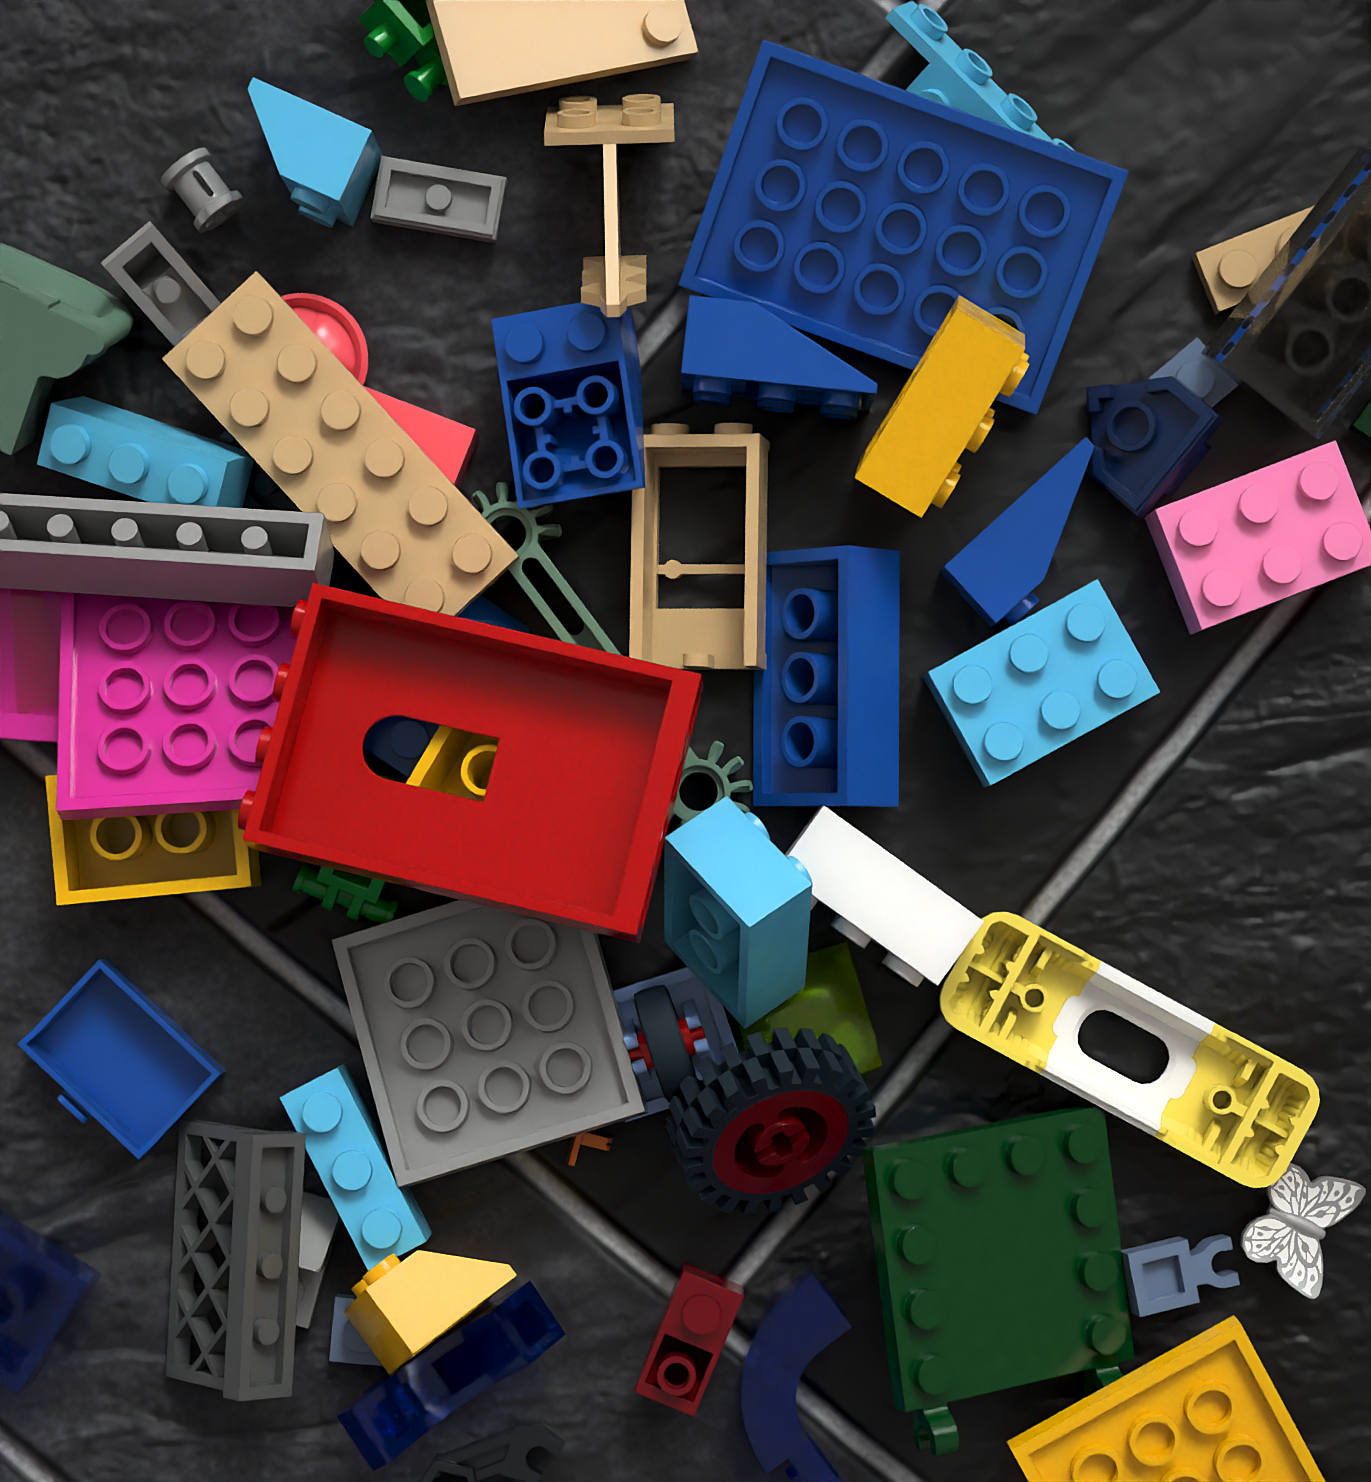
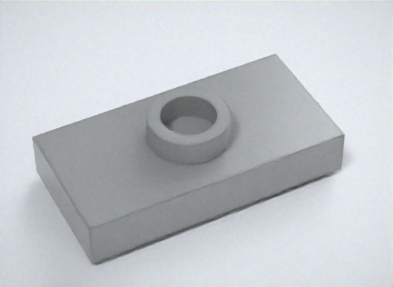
(439, 199)

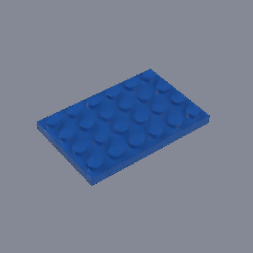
(882, 207)

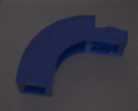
(780, 1346)
(450, 1373)

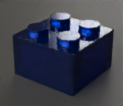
(38, 1300)

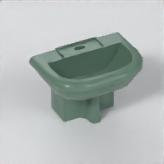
(47, 332)

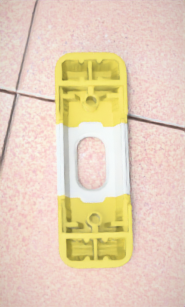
(1213, 1101)

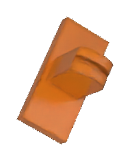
(588, 1139)

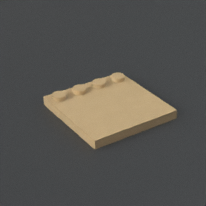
(539, 44)

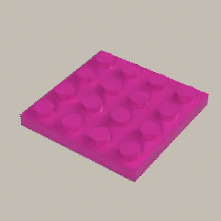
(163, 702)

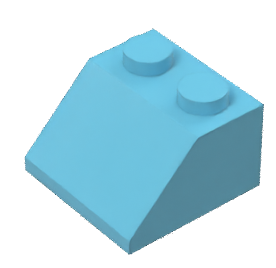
(318, 154)

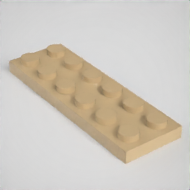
(339, 453)

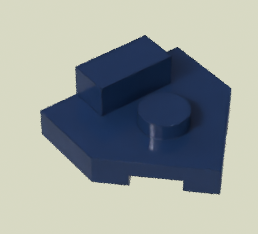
(1147, 438)

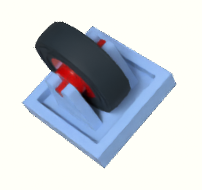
(670, 1030)

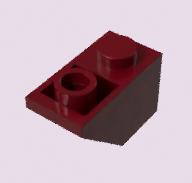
(689, 1338)

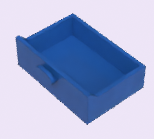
(121, 1059)

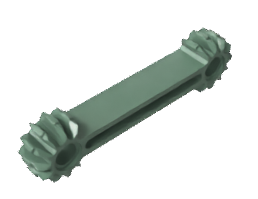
(592, 634)

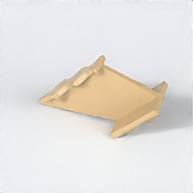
(611, 279)

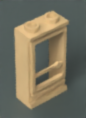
(699, 636)

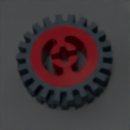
(760, 1097)

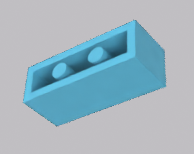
(142, 456)
(356, 1166)

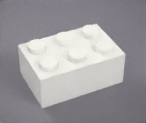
(882, 900)

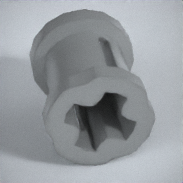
(202, 190)

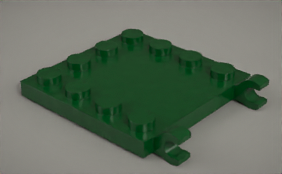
(997, 1262)

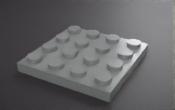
(484, 1035)

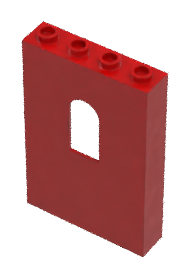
(574, 785)

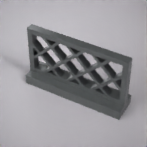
(259, 1261)

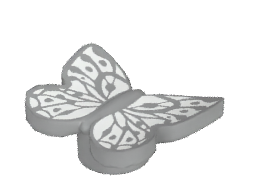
(1296, 1223)

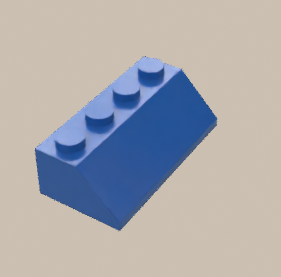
(830, 680)

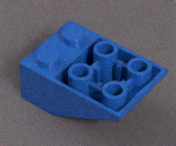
(752, 354)
(571, 403)

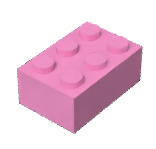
(1262, 537)

